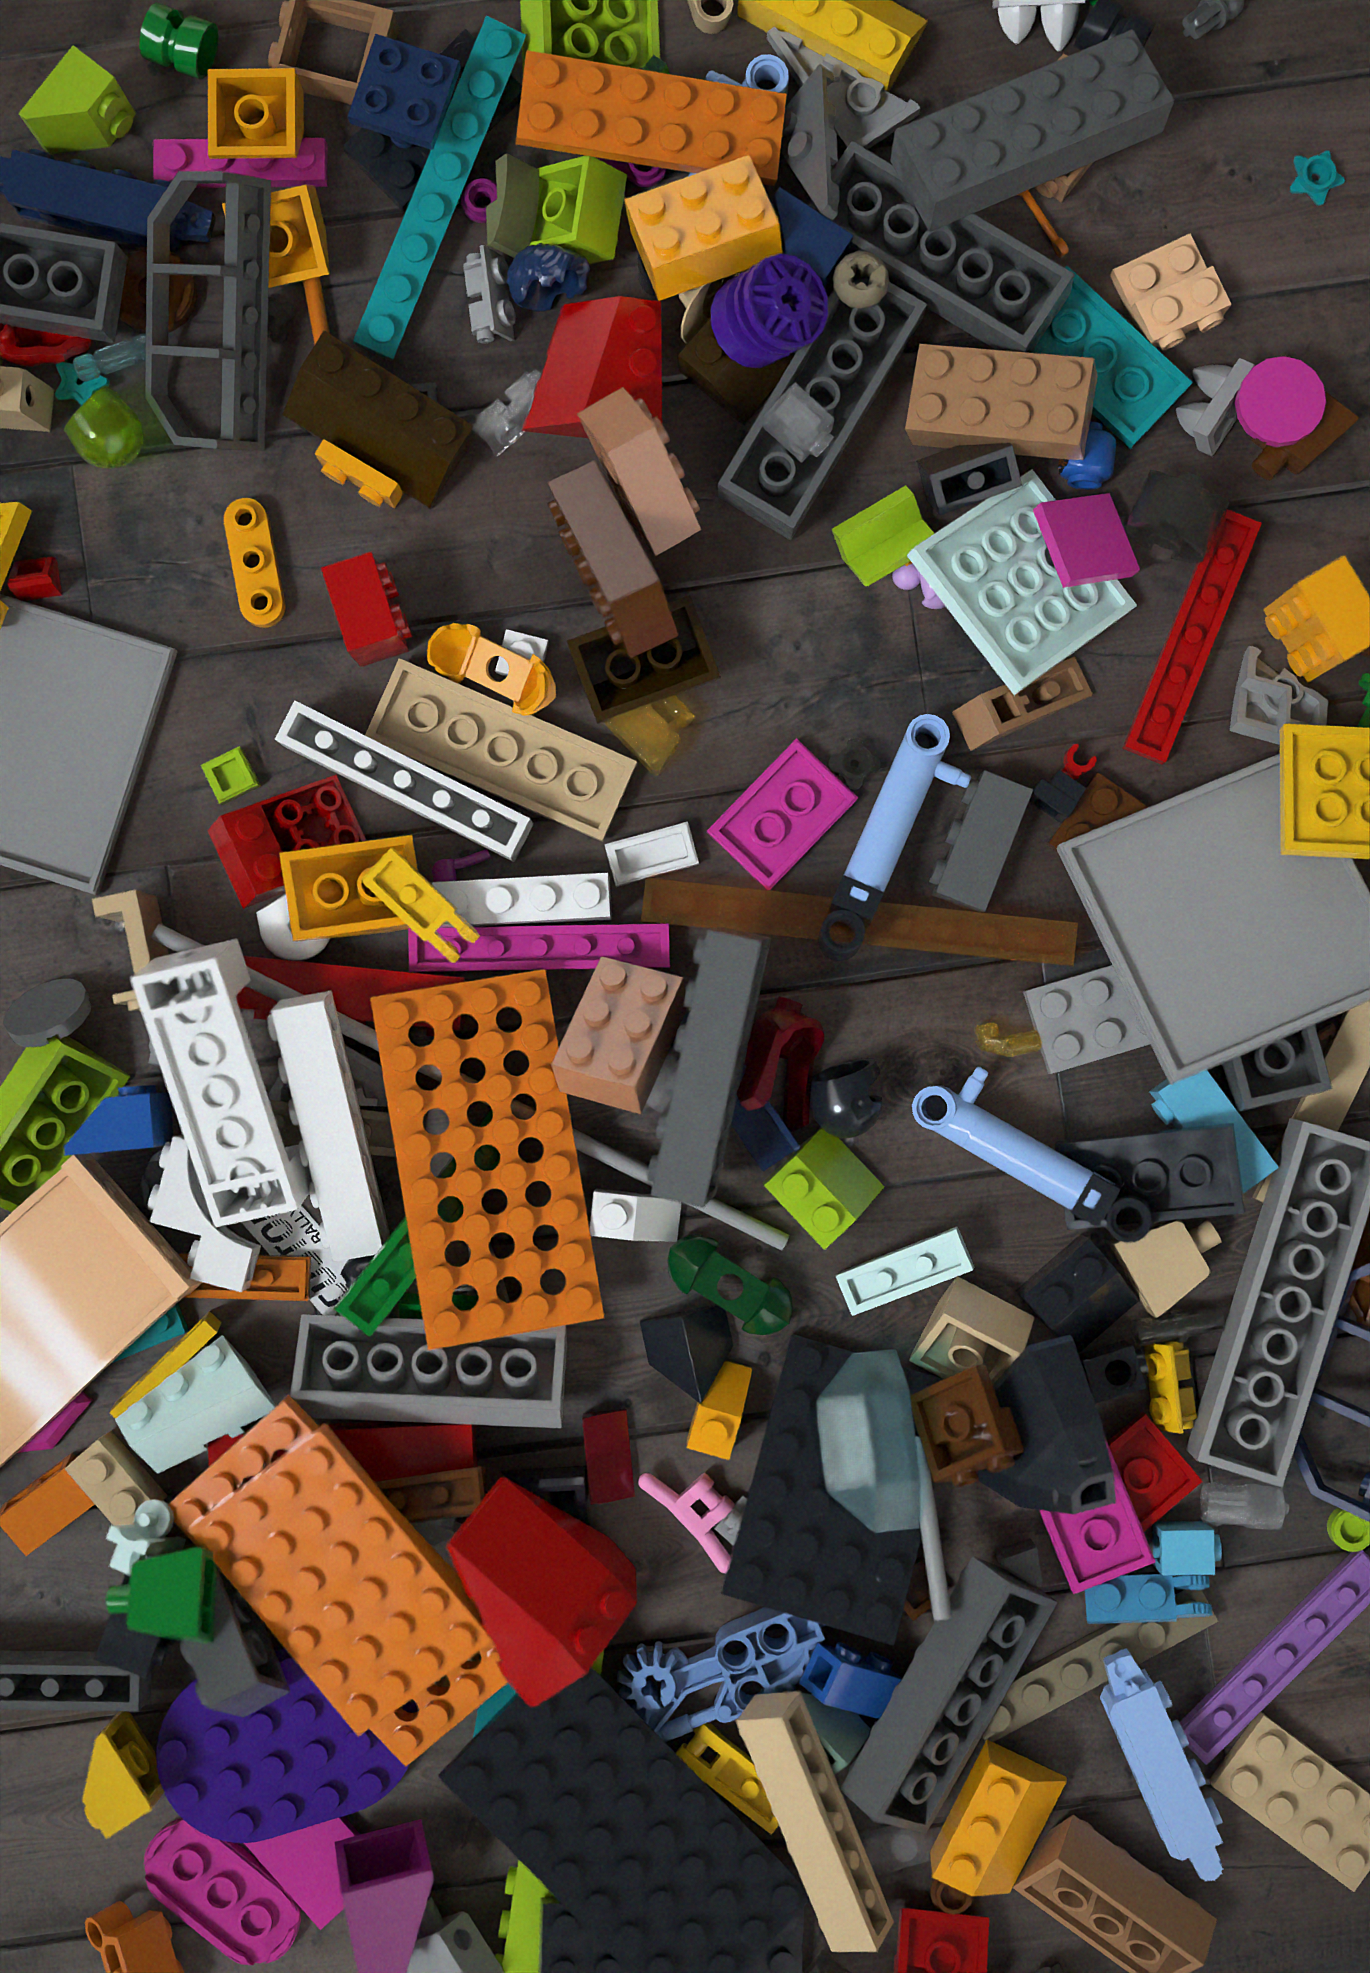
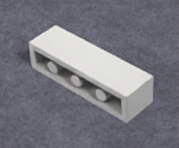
(530, 899)

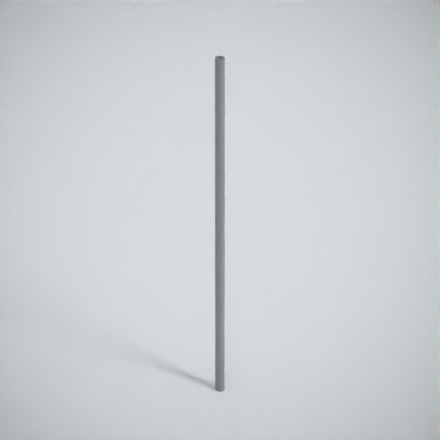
(521, 1111)

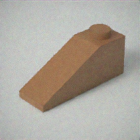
(1002, 713)

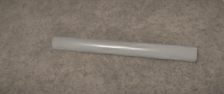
(931, 1541)

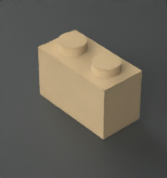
(114, 1479)

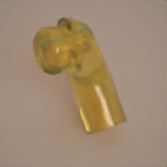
(1007, 1045)

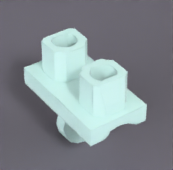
(144, 1537)

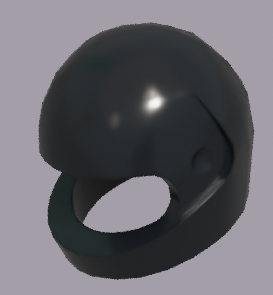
(842, 1100)

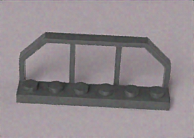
(243, 310)

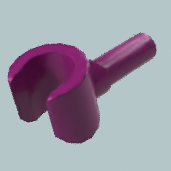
(445, 869)

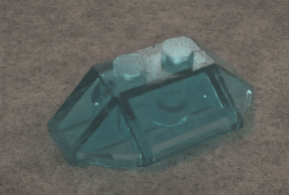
(871, 1442)

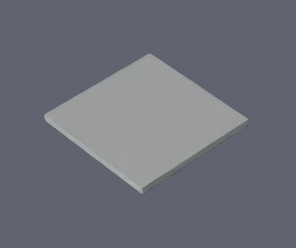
(71, 739)
(1218, 927)

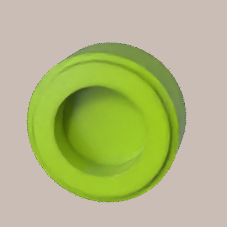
(1348, 1530)

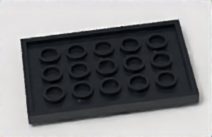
(795, 1540)

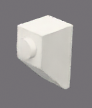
(634, 1216)

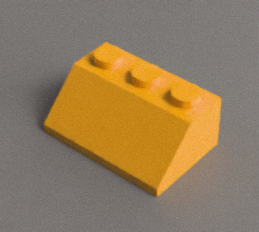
(994, 1822)

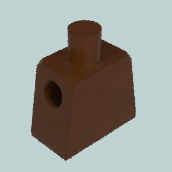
(1296, 457)

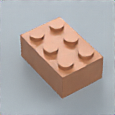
(641, 469)
(620, 1035)

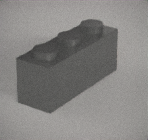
(980, 841)

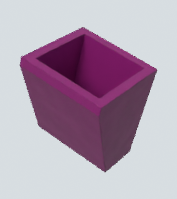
(384, 1894)

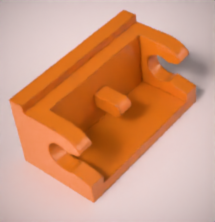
(44, 1507)

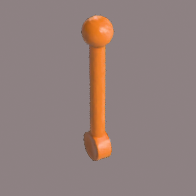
(1059, 245)

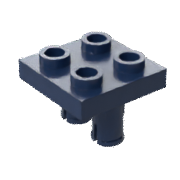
(404, 92)

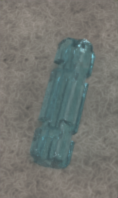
(111, 358)

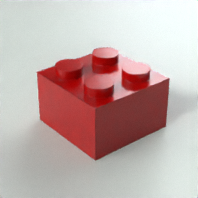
(365, 608)

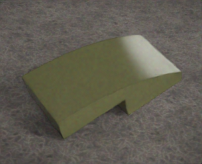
(514, 212)

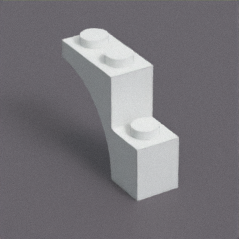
(179, 1203)

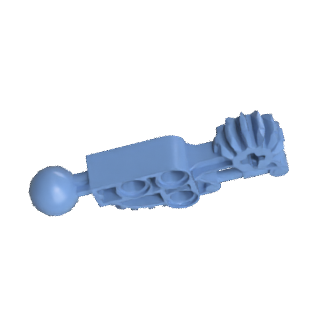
(770, 1661)

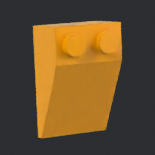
(328, 893)

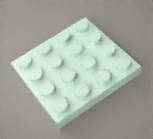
(1006, 590)

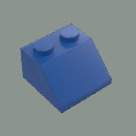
(125, 1122)

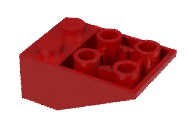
(293, 821)

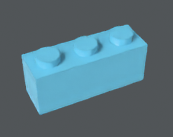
(1203, 1103)

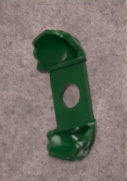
(699, 1267)

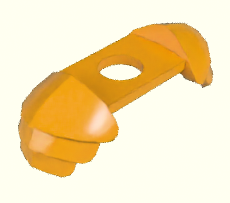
(462, 652)

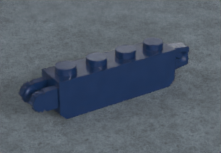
(93, 200)

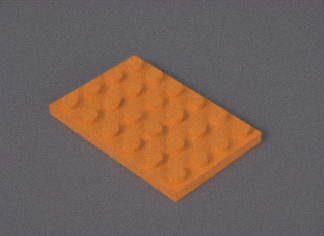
(342, 1580)

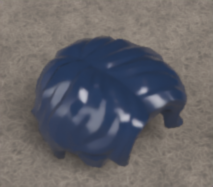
(545, 271)

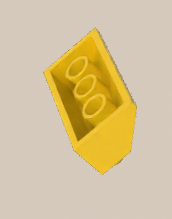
(861, 33)

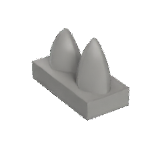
(1213, 420)

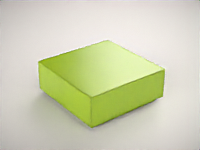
(230, 775)

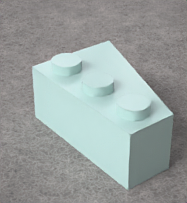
(195, 1406)

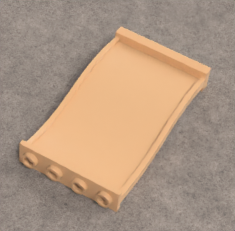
(75, 1292)

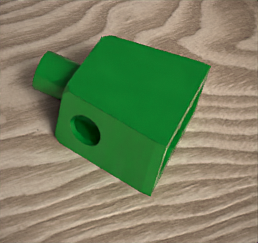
(169, 1596)

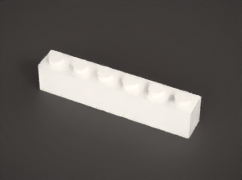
(404, 781)
(330, 1125)

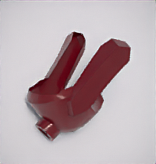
(786, 1035)

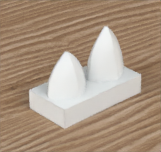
(1058, 18)

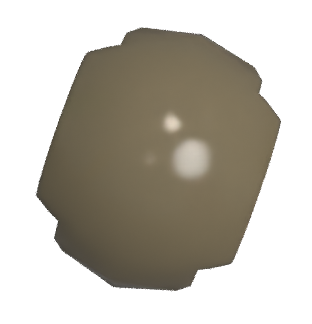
(861, 264)

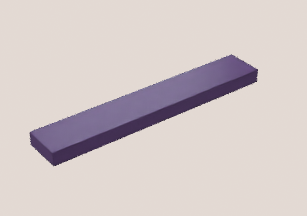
(1279, 1657)

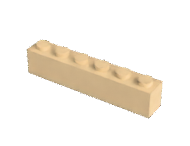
(815, 1822)

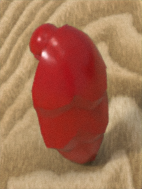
(36, 347)

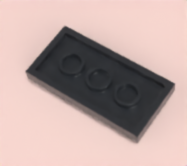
(399, 169)
(1173, 1170)

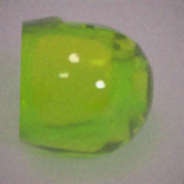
(106, 430)

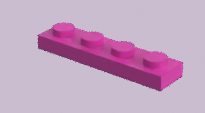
(192, 155)

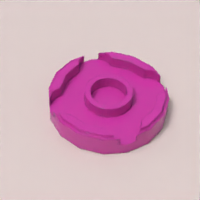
(1280, 401)

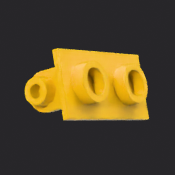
(1170, 1406)

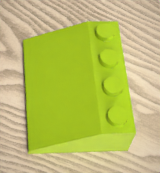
(592, 30)

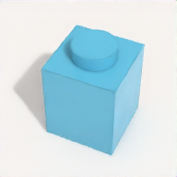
(1185, 1548)

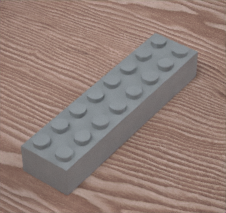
(1284, 1304)

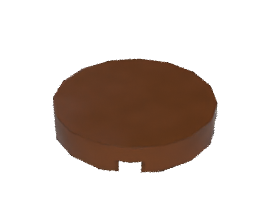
(133, 302)

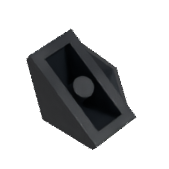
(689, 1347)
(557, 1485)

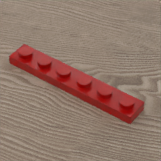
(1191, 639)

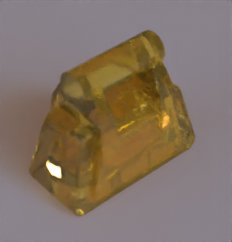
(649, 735)

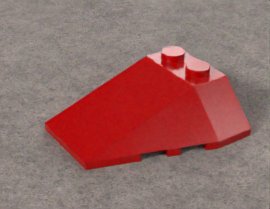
(542, 1586)

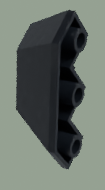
(1060, 1430)

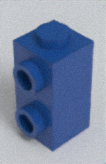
(850, 1680)

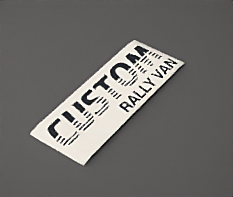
(298, 1235)

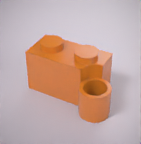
(132, 1943)

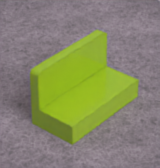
(881, 536)

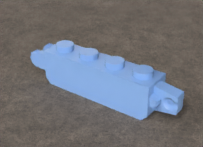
(1160, 1766)

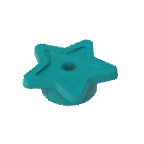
(1324, 168)
(69, 389)

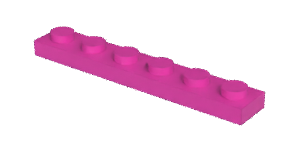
(545, 948)

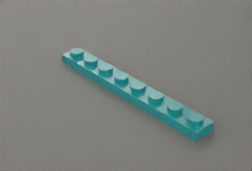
(439, 188)

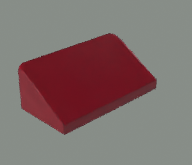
(608, 1456)

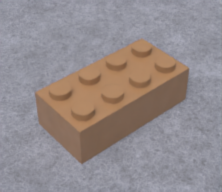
(1002, 397)

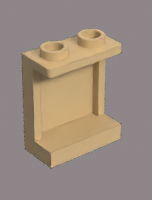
(140, 919)

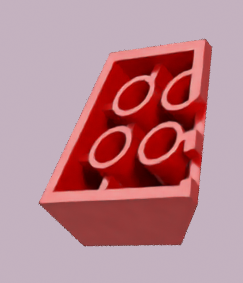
(593, 354)

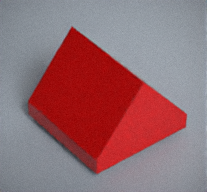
(35, 579)

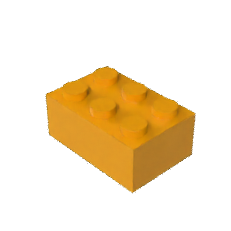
(703, 227)
(1322, 619)

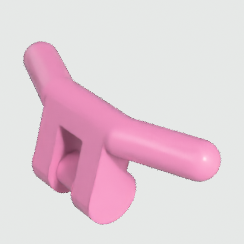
(698, 1526)

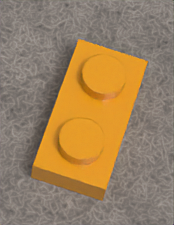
(342, 466)

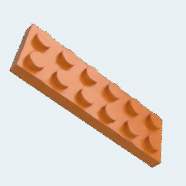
(647, 116)

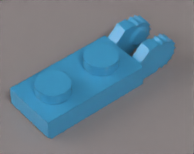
(1144, 1599)

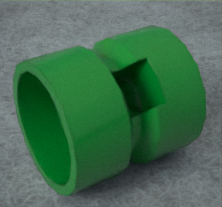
(171, 39)

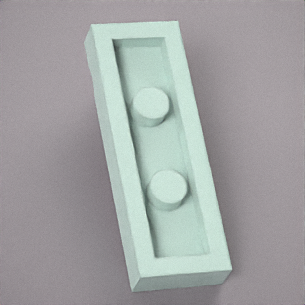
(905, 1271)

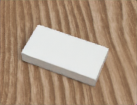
(651, 854)

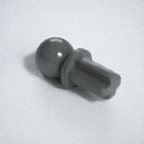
(1210, 16)

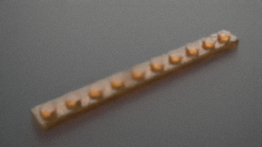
(891, 927)

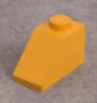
(720, 1413)

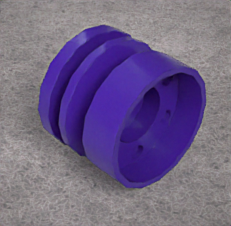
(769, 311)

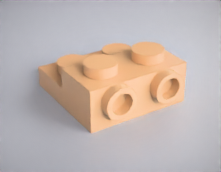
(1171, 293)

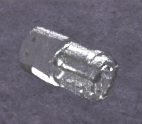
(1247, 1506)

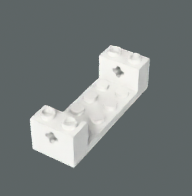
(218, 1084)

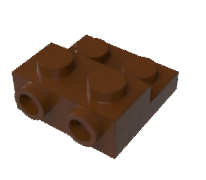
(964, 1427)

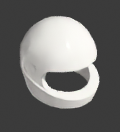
(277, 934)

